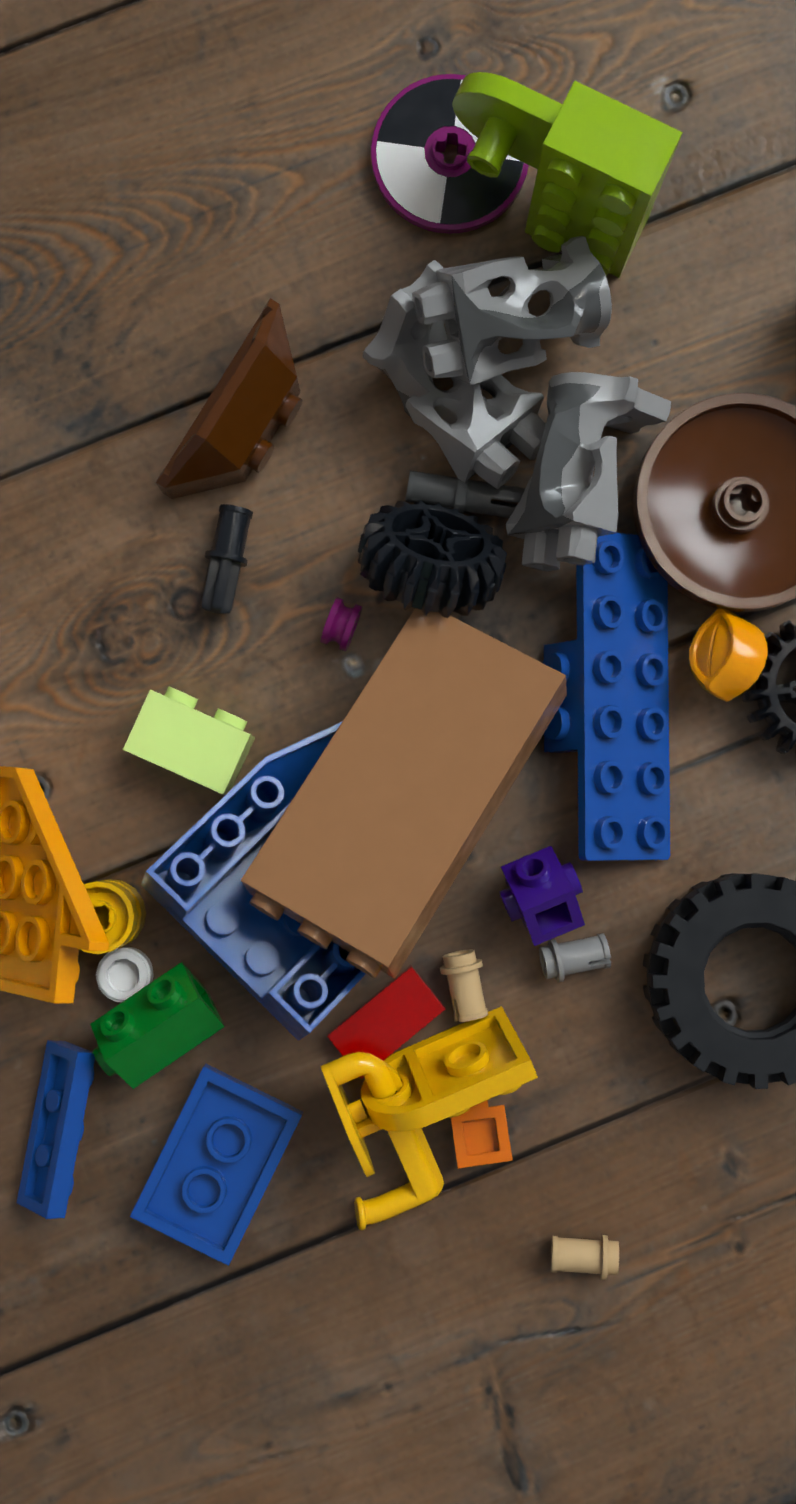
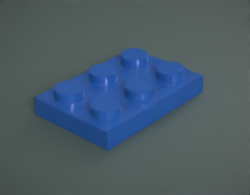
(216, 1164)

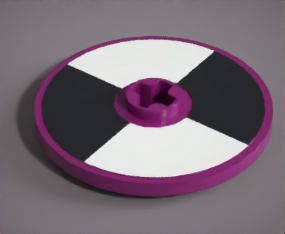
(413, 170)

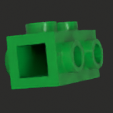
(155, 1026)

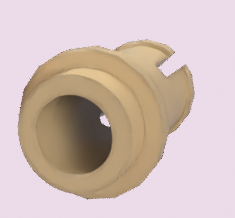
(464, 985)
(585, 1256)

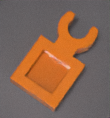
(481, 1136)

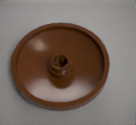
(722, 502)

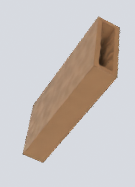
(405, 790)

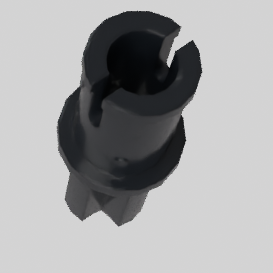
(226, 559)

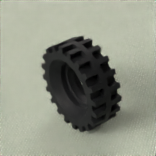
(678, 986)

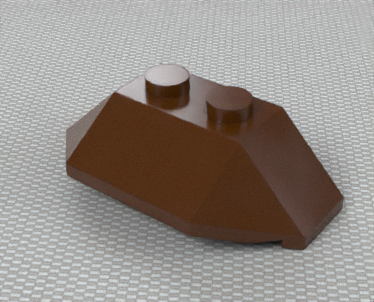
(240, 414)

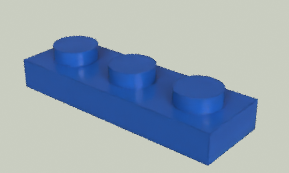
(56, 1129)

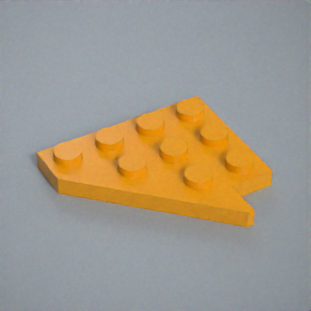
(41, 897)

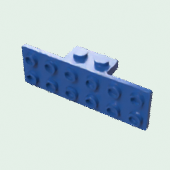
(617, 704)

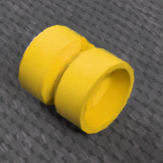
(119, 911)

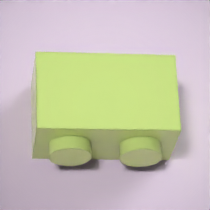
(189, 741)

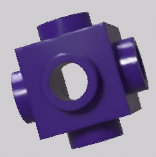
(540, 884)

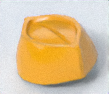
(727, 655)

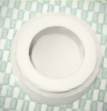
(123, 973)

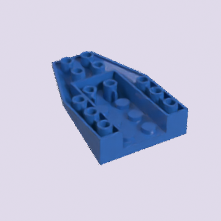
(204, 892)

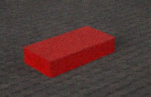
(388, 1017)

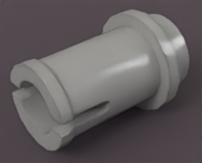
(574, 956)

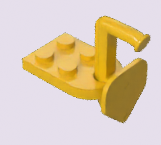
(419, 1088)

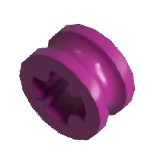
(341, 624)

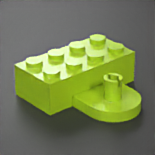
(592, 157)

